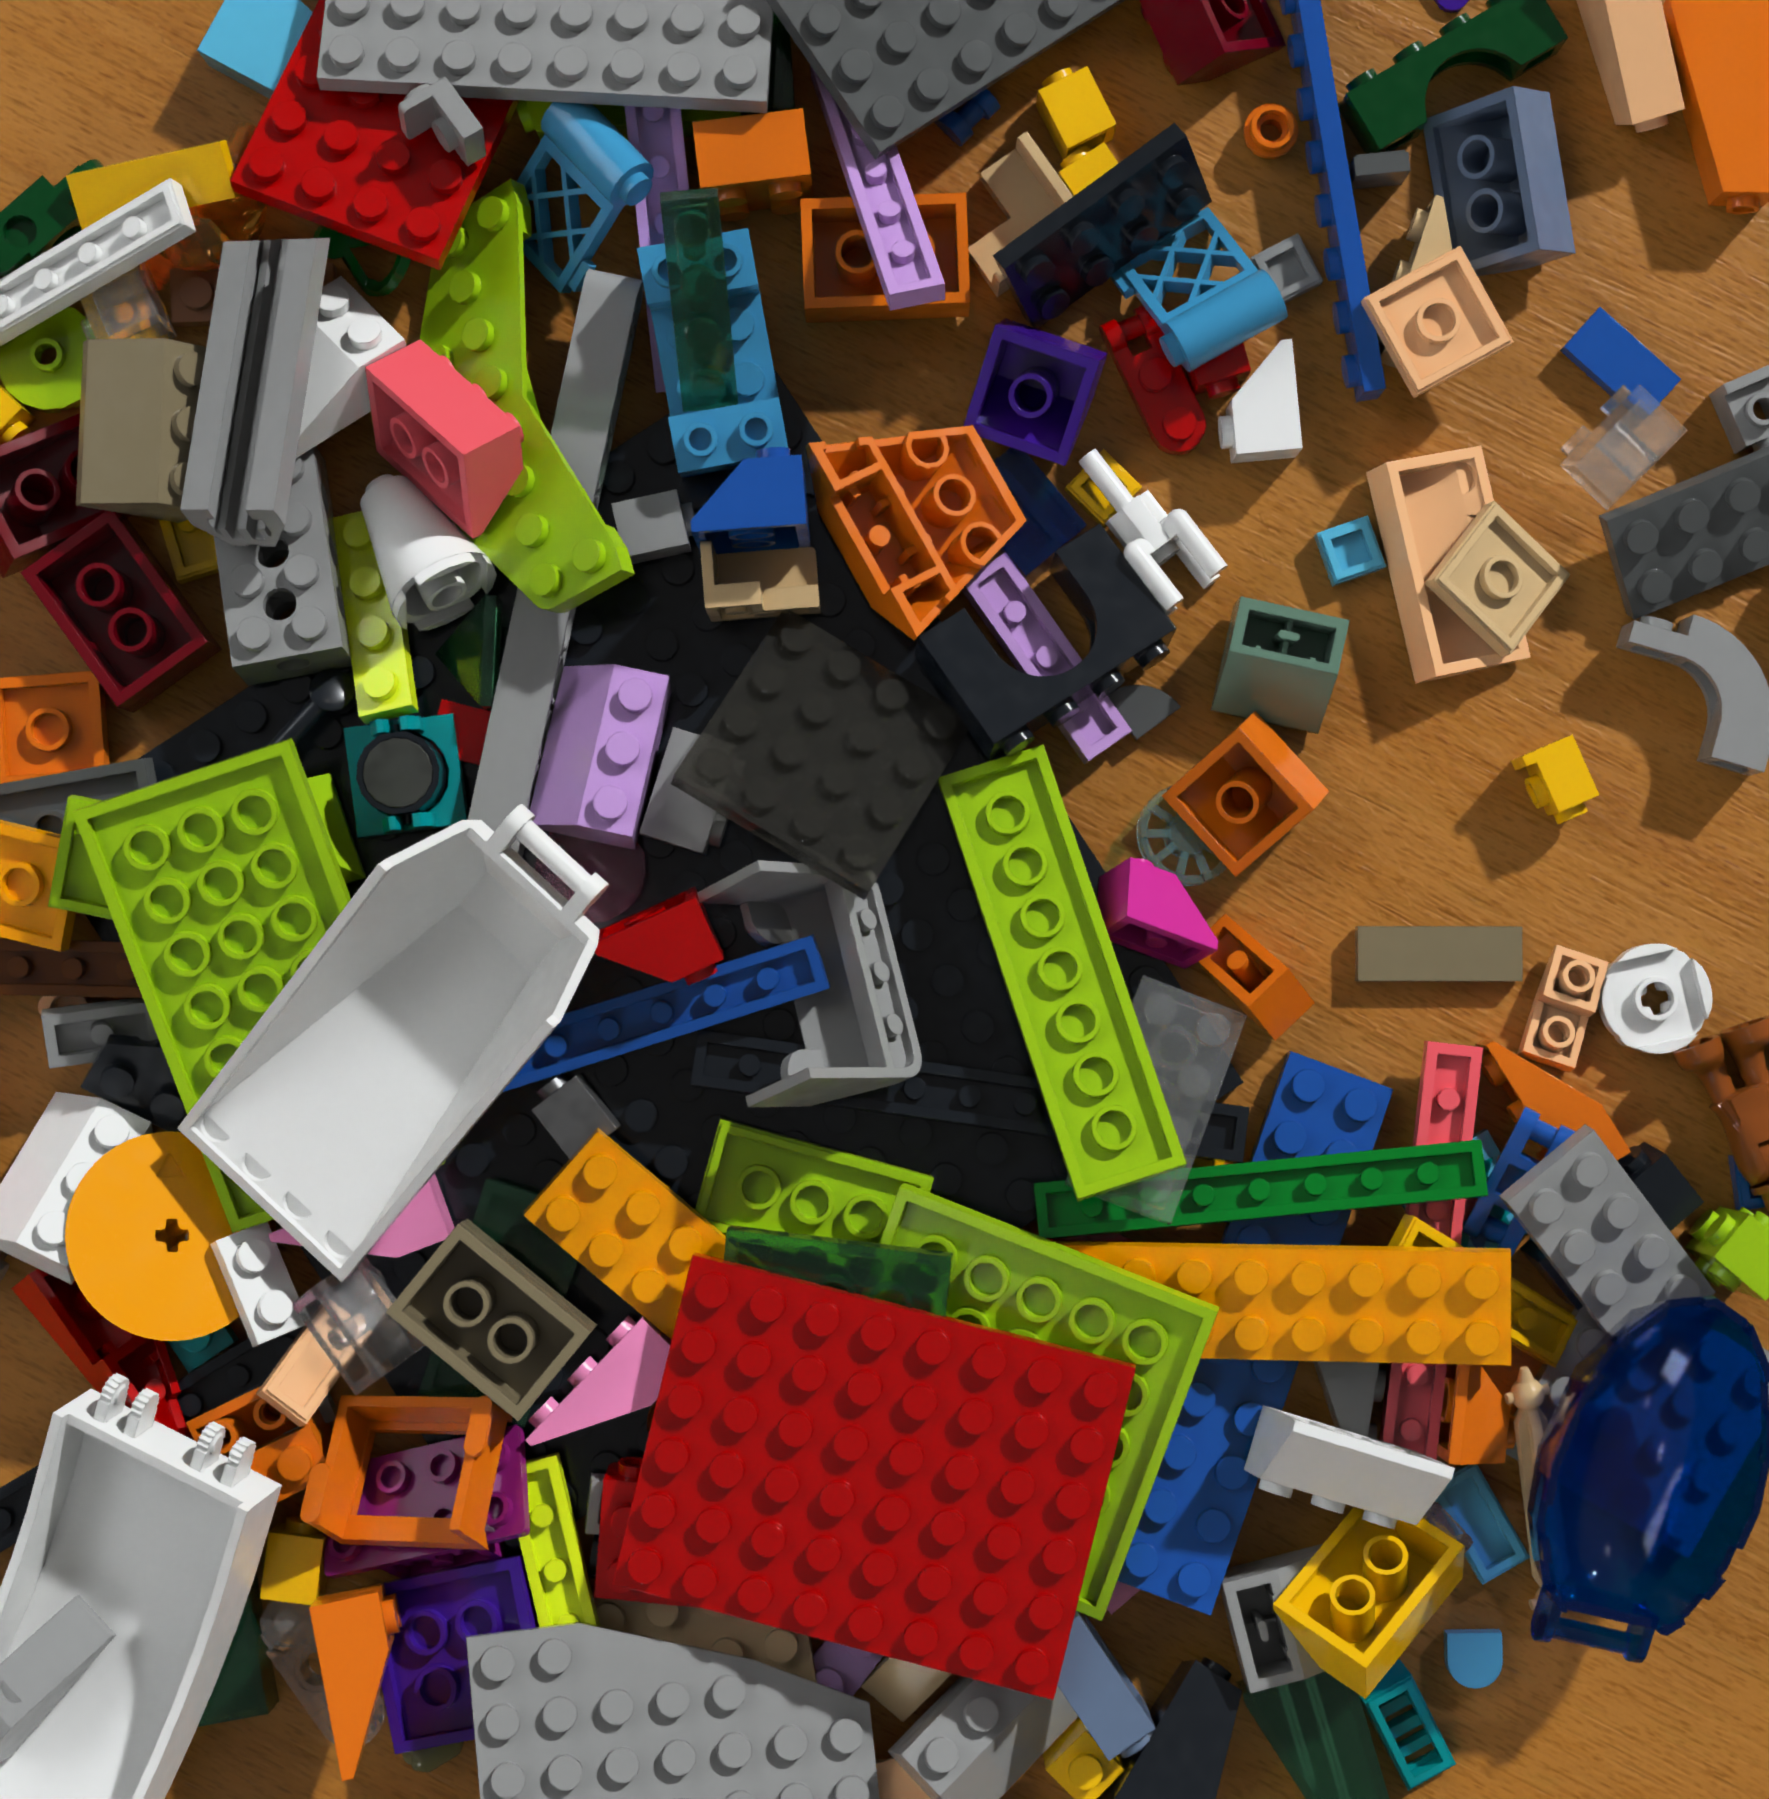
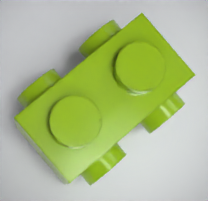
(1733, 1250)

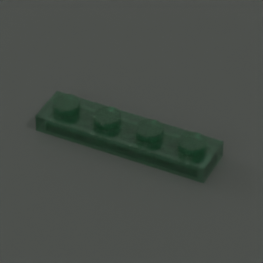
(699, 298)

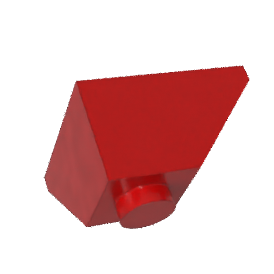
(665, 940)

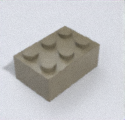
(491, 1318)

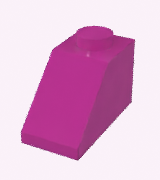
(1153, 914)

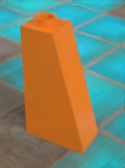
(1725, 93)

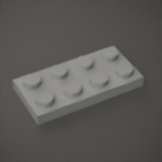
(1601, 1231)

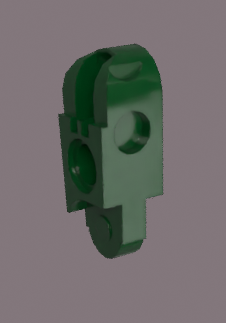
(38, 221)

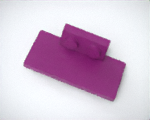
(425, 1485)

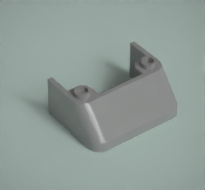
(859, 1028)

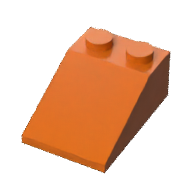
(353, 1649)

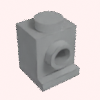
(1735, 410)

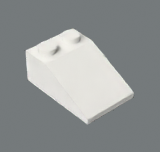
(345, 342)

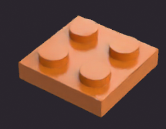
(51, 725)

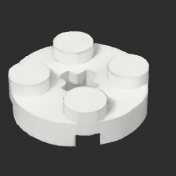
(1680, 1016)

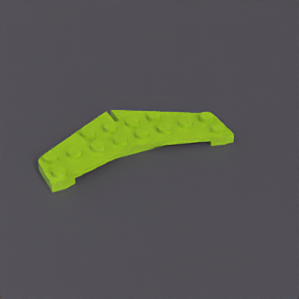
(474, 314)

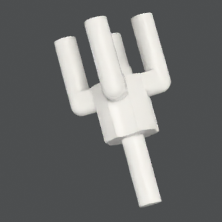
(1153, 536)

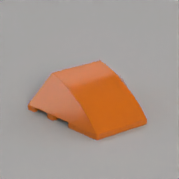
(913, 516)

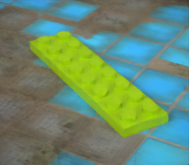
(1061, 973)

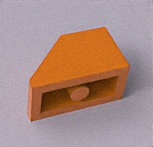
(1255, 979)

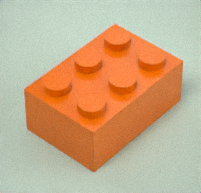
(841, 274)

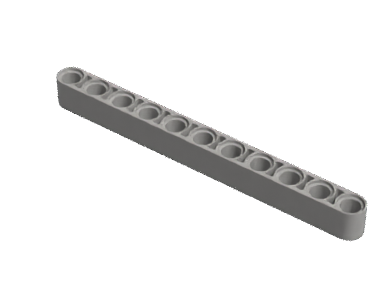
(538, 637)

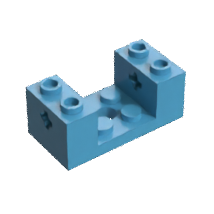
(724, 435)

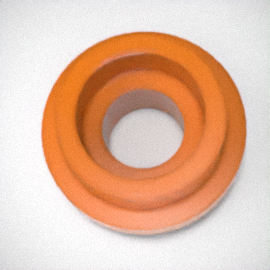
(1274, 115)

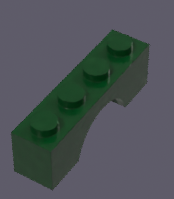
(1507, 38)

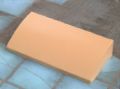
(1420, 515)

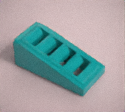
(1391, 1694)

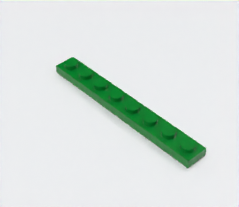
(1283, 1189)

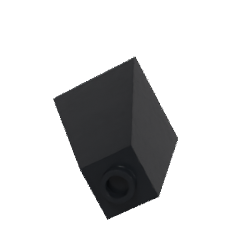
(1190, 1737)

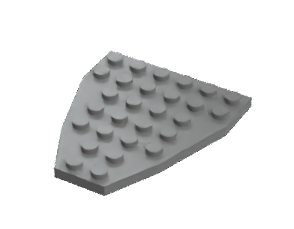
(656, 1719)

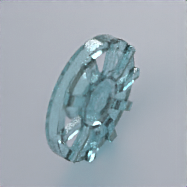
(1179, 841)

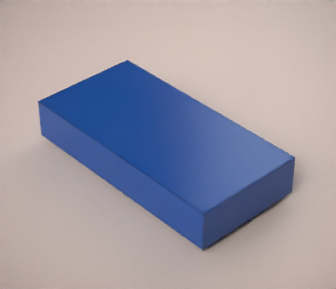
(1617, 358)

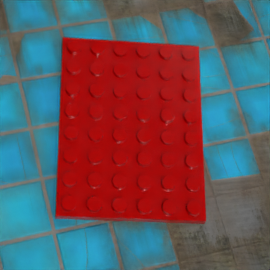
(874, 1475)

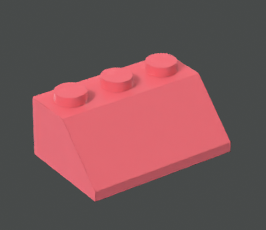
(444, 434)

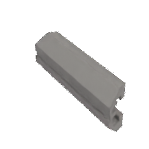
(254, 388)

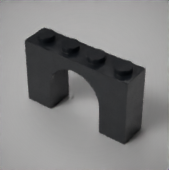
(1007, 705)

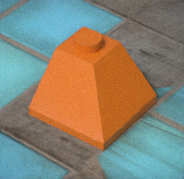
(1474, 1419)

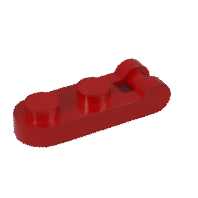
(1155, 385)

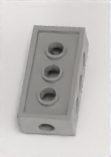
(308, 580)

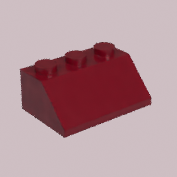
(1211, 36)

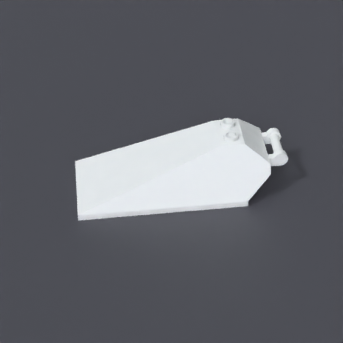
(399, 1033)

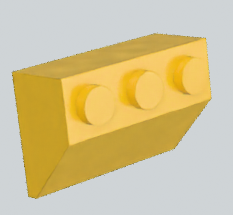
(1369, 1595)

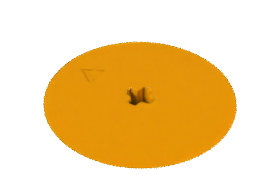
(136, 1260)

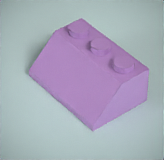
(601, 753)

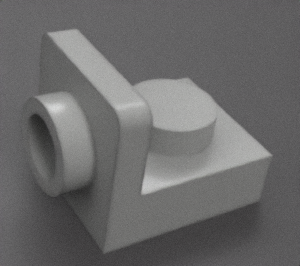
(449, 117)

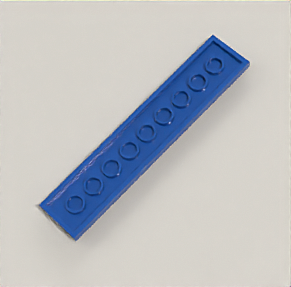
(1202, 1481)

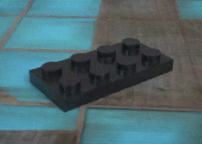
(1104, 227)

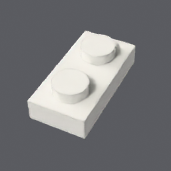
(258, 1283)

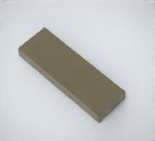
(1438, 953)

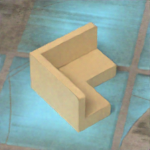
(1026, 192)
(759, 583)

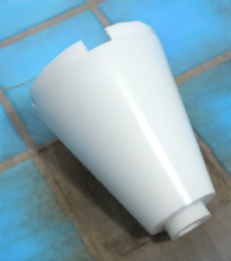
(422, 555)

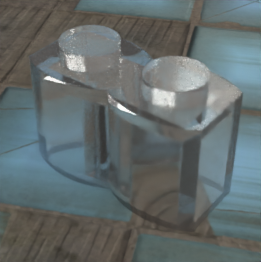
(1621, 445)

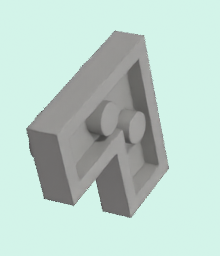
(79, 1031)

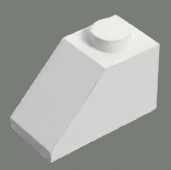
(1264, 413)

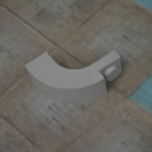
(1728, 678)

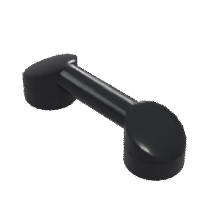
(329, 692)

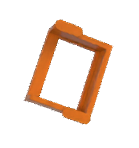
(337, 1485)

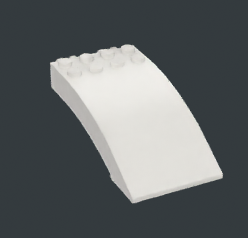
(165, 1554)

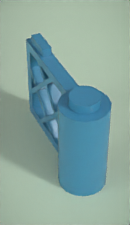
(606, 170)
(1217, 311)

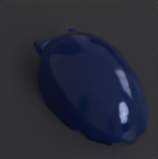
(1649, 1474)

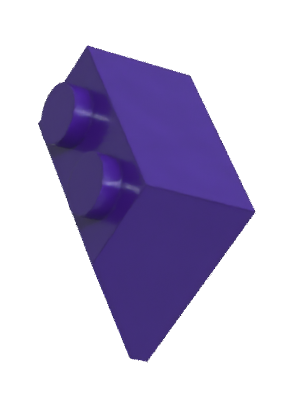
(1034, 390)

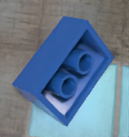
(757, 506)

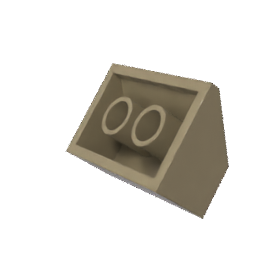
(137, 424)

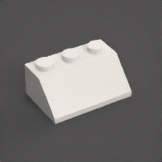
(48, 1170)
(1344, 1469)

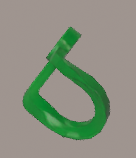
(340, 248)

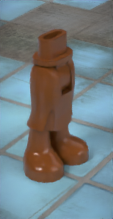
(1740, 1110)

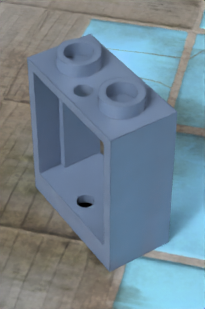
(1103, 1693)

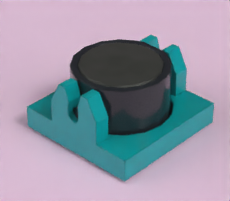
(403, 776)

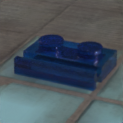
(1048, 514)

